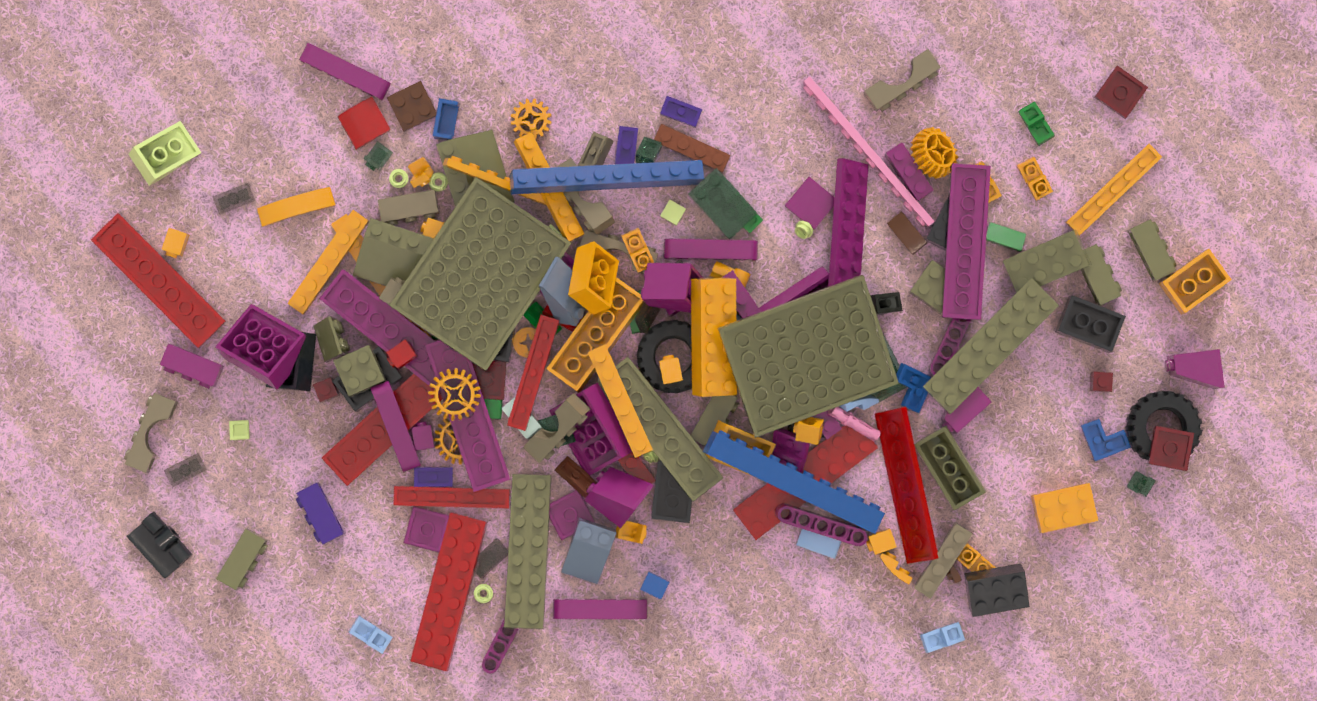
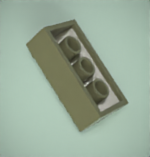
(950, 467)

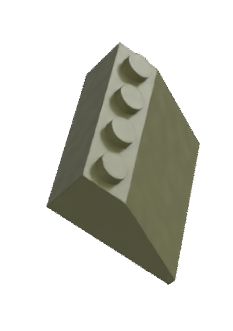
(475, 149)
(389, 252)

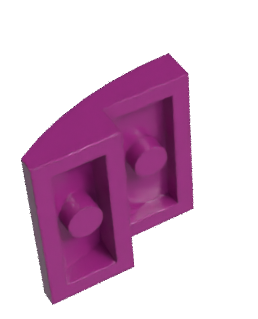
(789, 449)

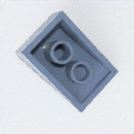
(555, 291)
(588, 550)

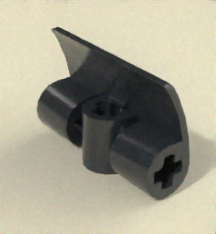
(159, 545)

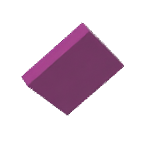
(811, 202)
(566, 513)
(426, 529)

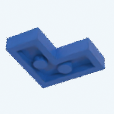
(914, 381)
(1102, 445)

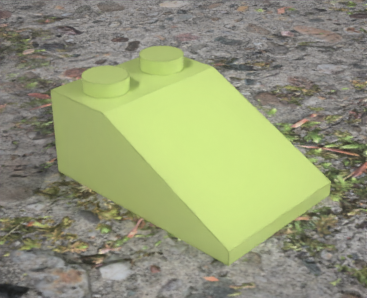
(164, 153)

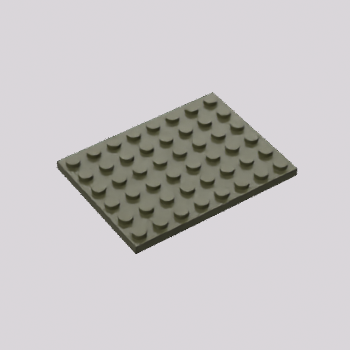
(479, 274)
(808, 355)

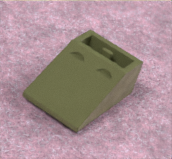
(330, 339)

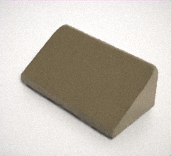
(596, 150)

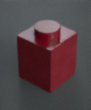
(1101, 381)
(326, 390)

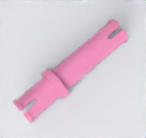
(848, 419)

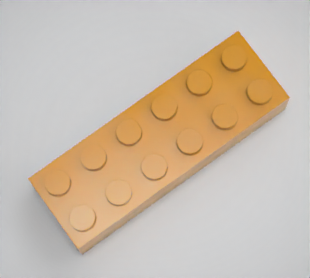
(711, 307)
(606, 327)

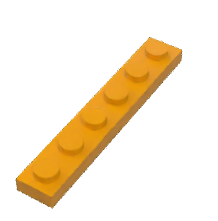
(490, 177)
(1114, 189)
(555, 201)
(328, 262)
(620, 401)

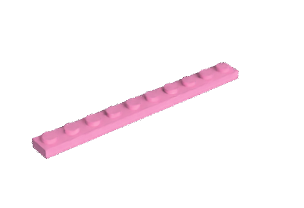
(873, 159)

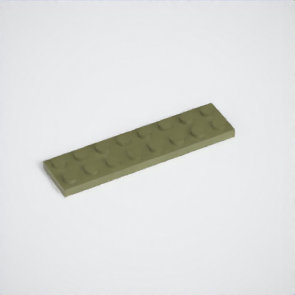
(990, 346)
(667, 435)
(528, 551)

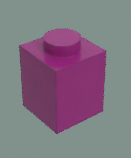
(423, 436)

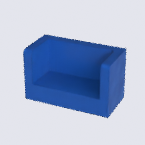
(446, 119)
(654, 585)

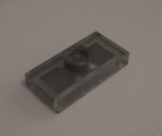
(233, 198)
(646, 317)
(185, 470)
(490, 558)

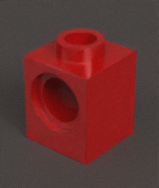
(401, 354)

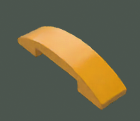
(295, 206)

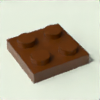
(412, 106)

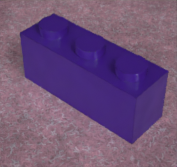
(319, 513)

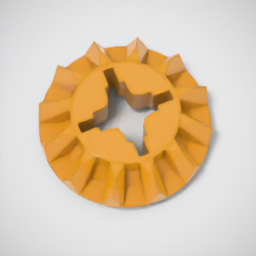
(521, 336)

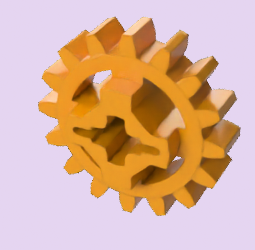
(529, 111)

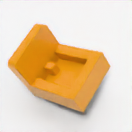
(421, 172)
(632, 532)

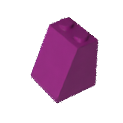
(669, 285)
(1197, 367)
(966, 411)
(617, 495)

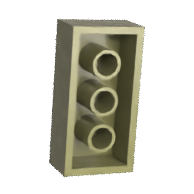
(1048, 261)

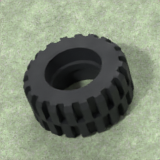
(647, 349)
(1160, 401)

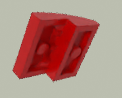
(363, 123)

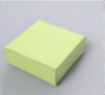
(673, 212)
(239, 430)

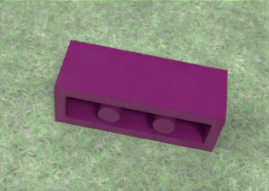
(907, 172)
(191, 366)

